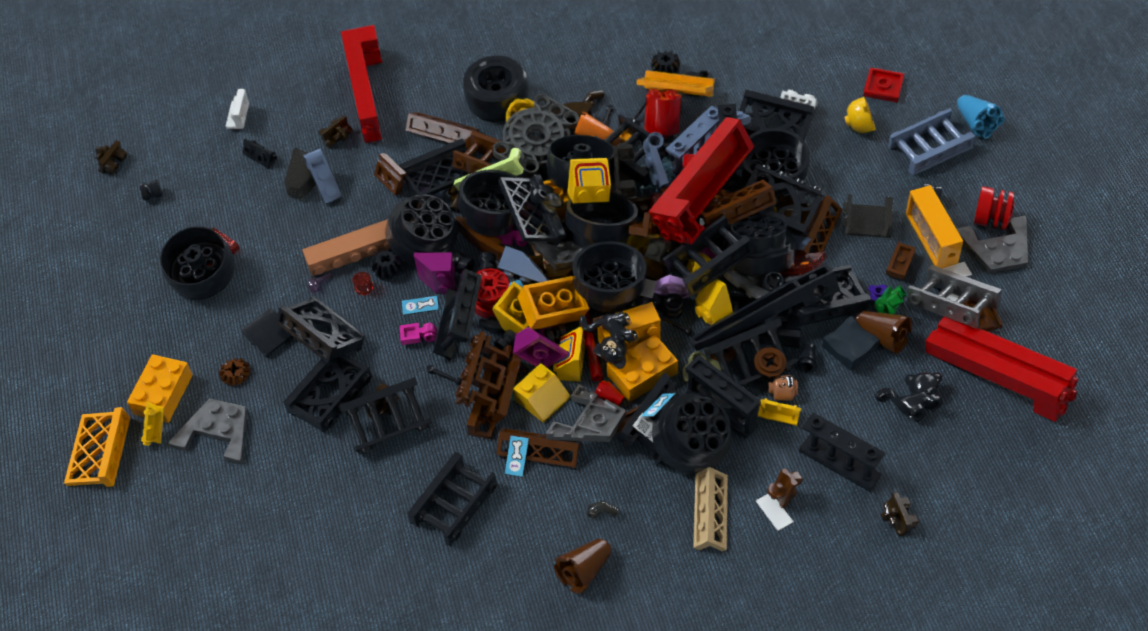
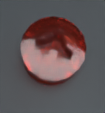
(365, 279)

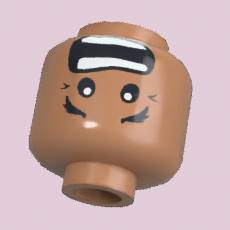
(783, 388)

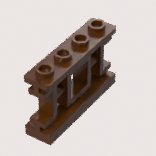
(503, 382)

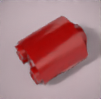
(662, 112)

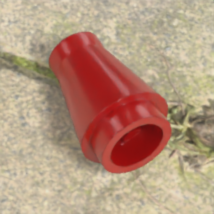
(607, 391)

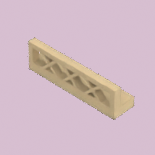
(705, 509)

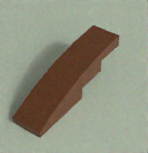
(480, 241)

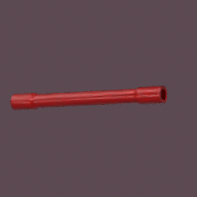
(594, 364)

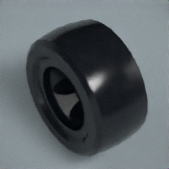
(495, 100)
(576, 147)
(188, 251)

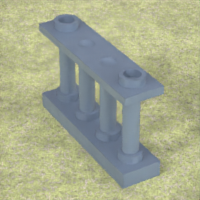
(693, 137)
(932, 155)

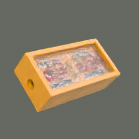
(934, 227)

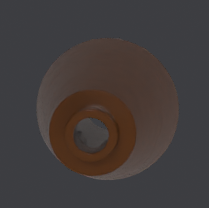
(887, 327)
(582, 564)

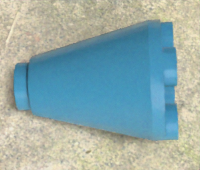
(980, 115)

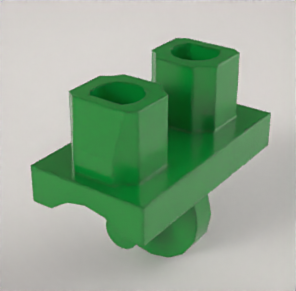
(890, 300)

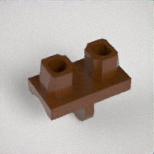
(784, 487)

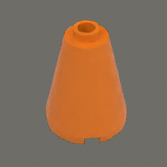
(592, 127)

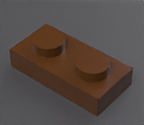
(900, 261)

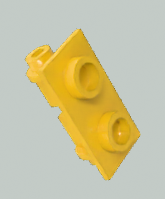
(779, 412)
(152, 424)

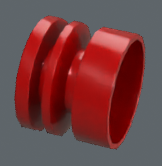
(994, 208)
(491, 289)

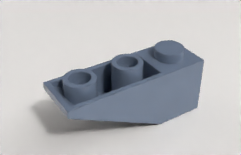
(518, 263)

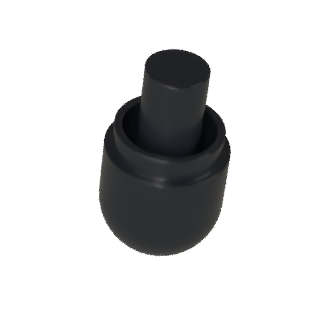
(491, 325)

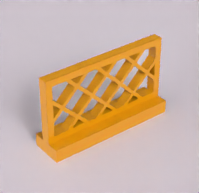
(681, 83)
(112, 448)

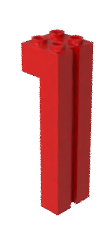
(361, 51)
(700, 182)
(1006, 364)

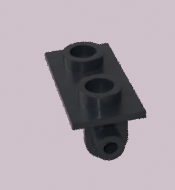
(258, 153)

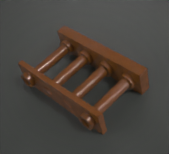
(480, 143)

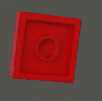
(883, 85)

